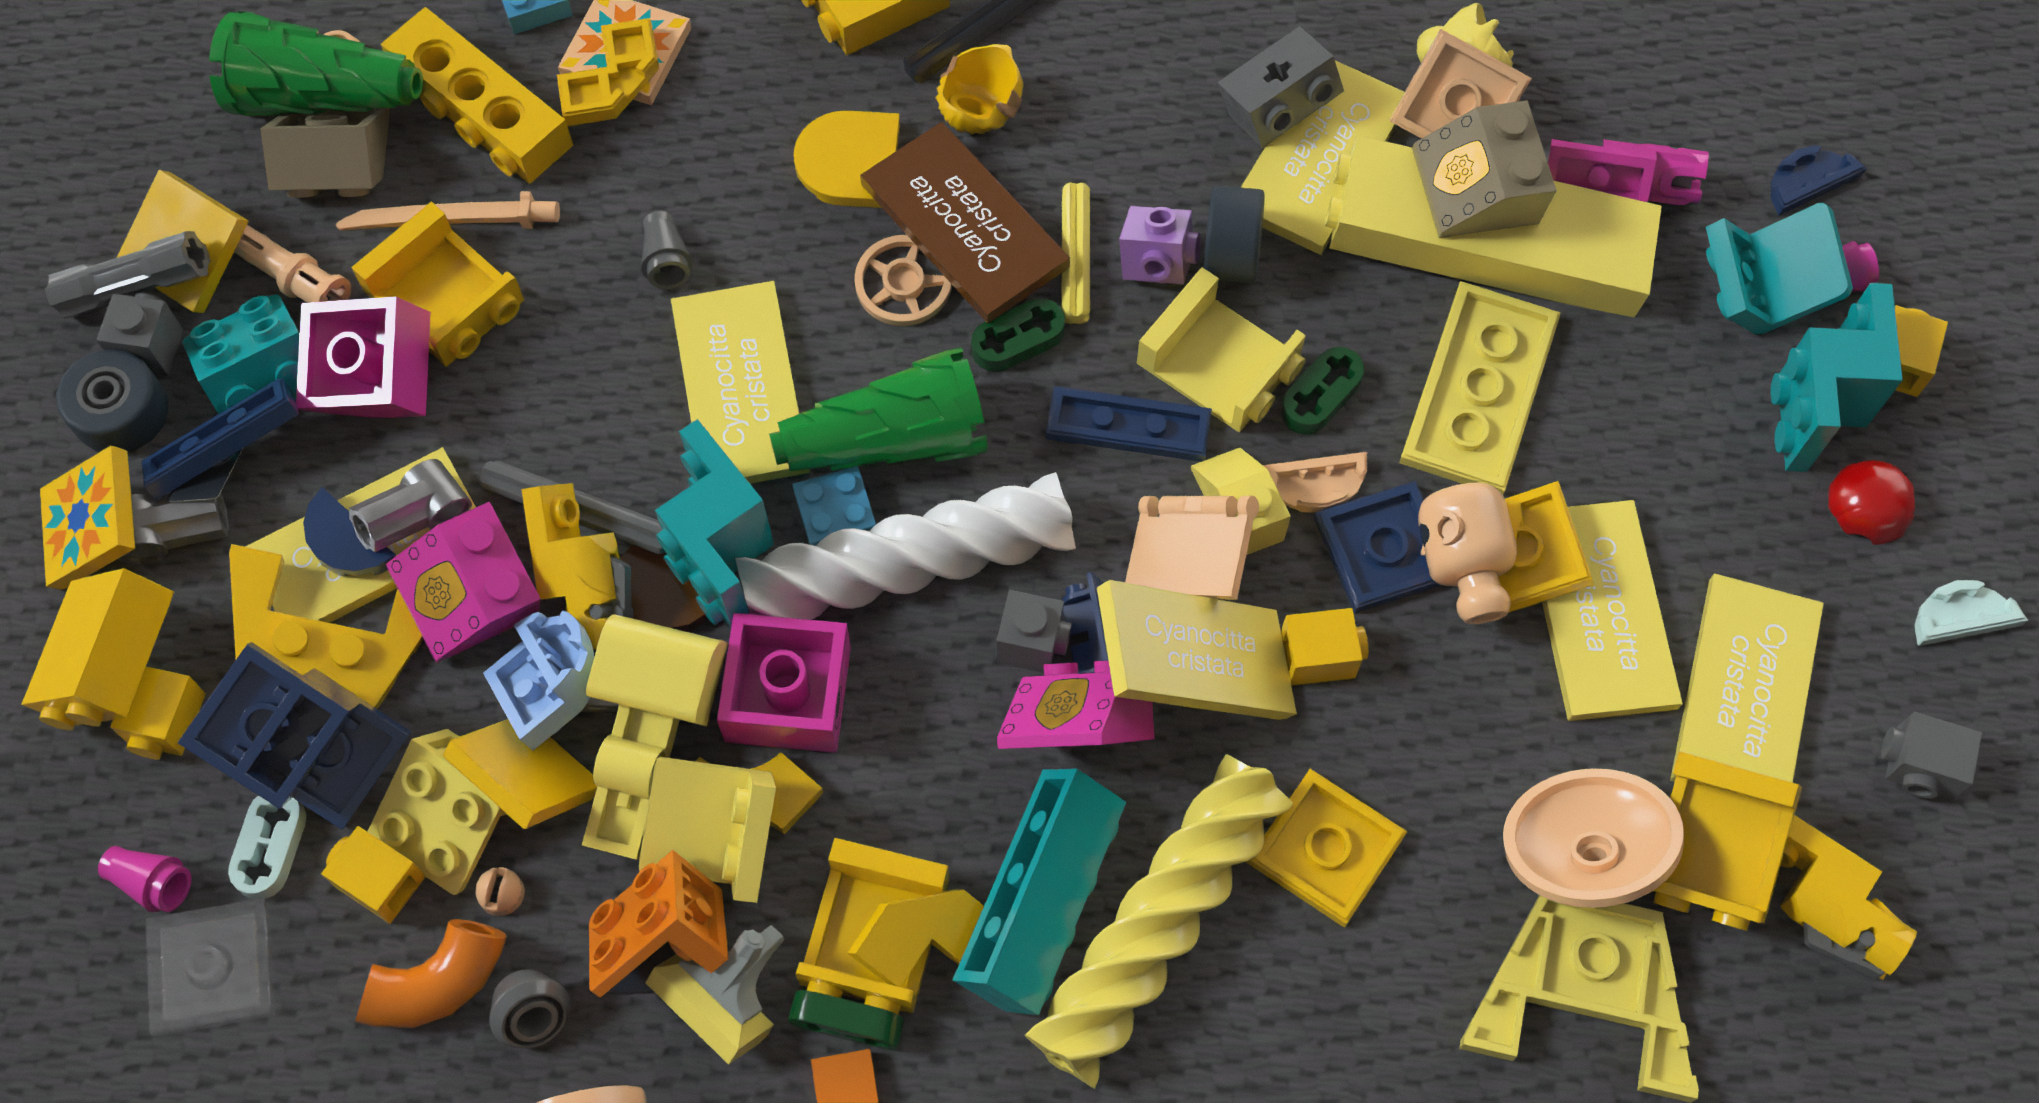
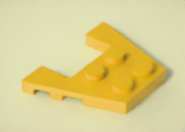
(352, 657)

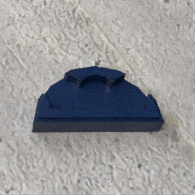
(1810, 174)
(335, 540)

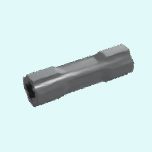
(158, 264)

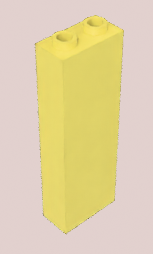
(1583, 253)

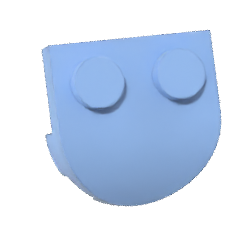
(543, 676)

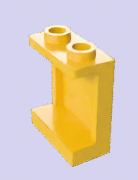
(445, 276)
(1732, 839)
(854, 889)

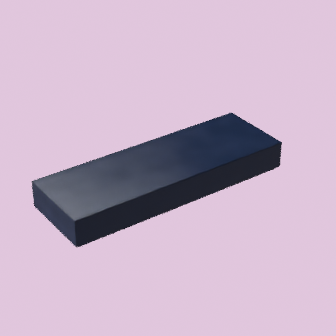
(1128, 423)
(218, 438)

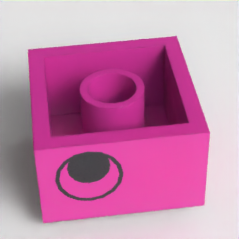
(784, 682)

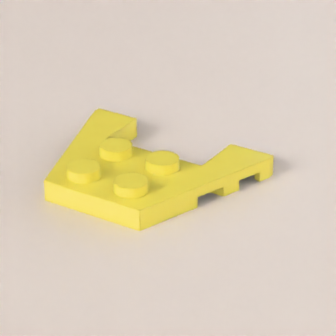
(1597, 965)

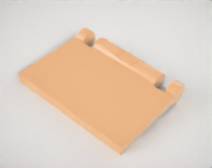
(1192, 544)

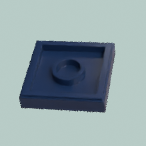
(1377, 546)

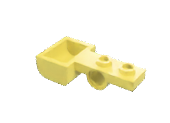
(657, 681)

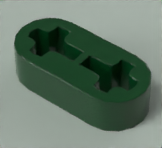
(1020, 340)
(1331, 397)
(846, 1019)

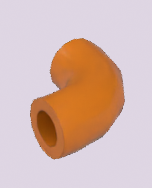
(437, 986)

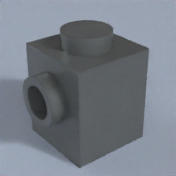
(143, 328)
(1032, 631)
(1931, 756)

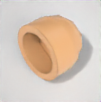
(508, 894)

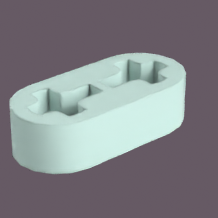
(279, 853)

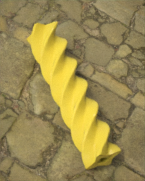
(1158, 920)

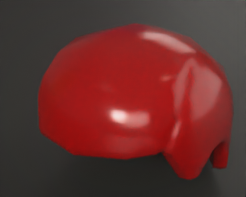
(1872, 500)

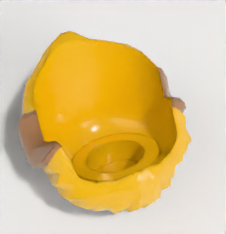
(980, 89)

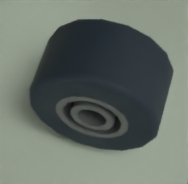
(1234, 233)
(112, 401)

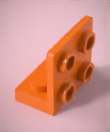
(662, 905)

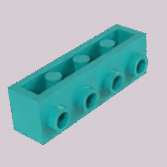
(1040, 891)

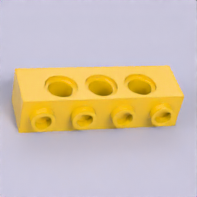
(460, 72)

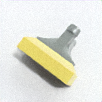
(724, 1003)

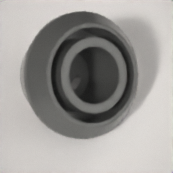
(528, 1009)

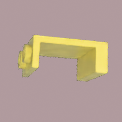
(1218, 355)

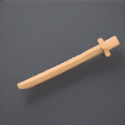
(523, 211)

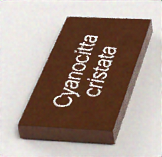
(965, 222)

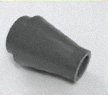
(664, 254)

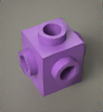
(1158, 245)

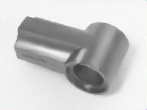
(422, 500)
(170, 525)

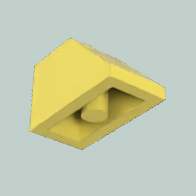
(1241, 475)

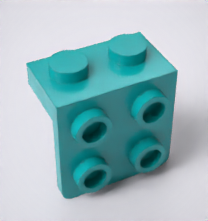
(1778, 269)
(245, 351)

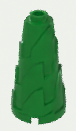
(295, 70)
(894, 419)

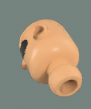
(1469, 546)

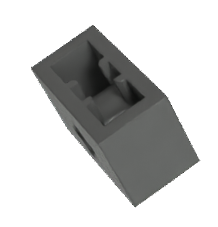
(1281, 86)

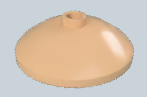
(1593, 838)

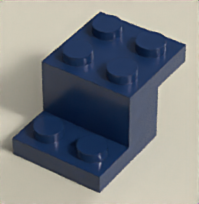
(294, 736)

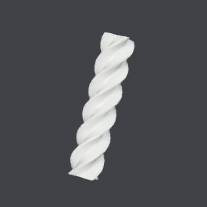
(908, 551)

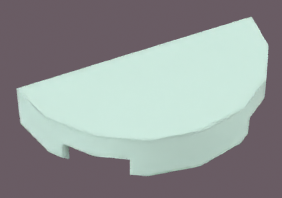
(1963, 611)

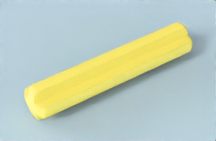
(1076, 244)

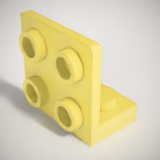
(435, 814)
(712, 819)

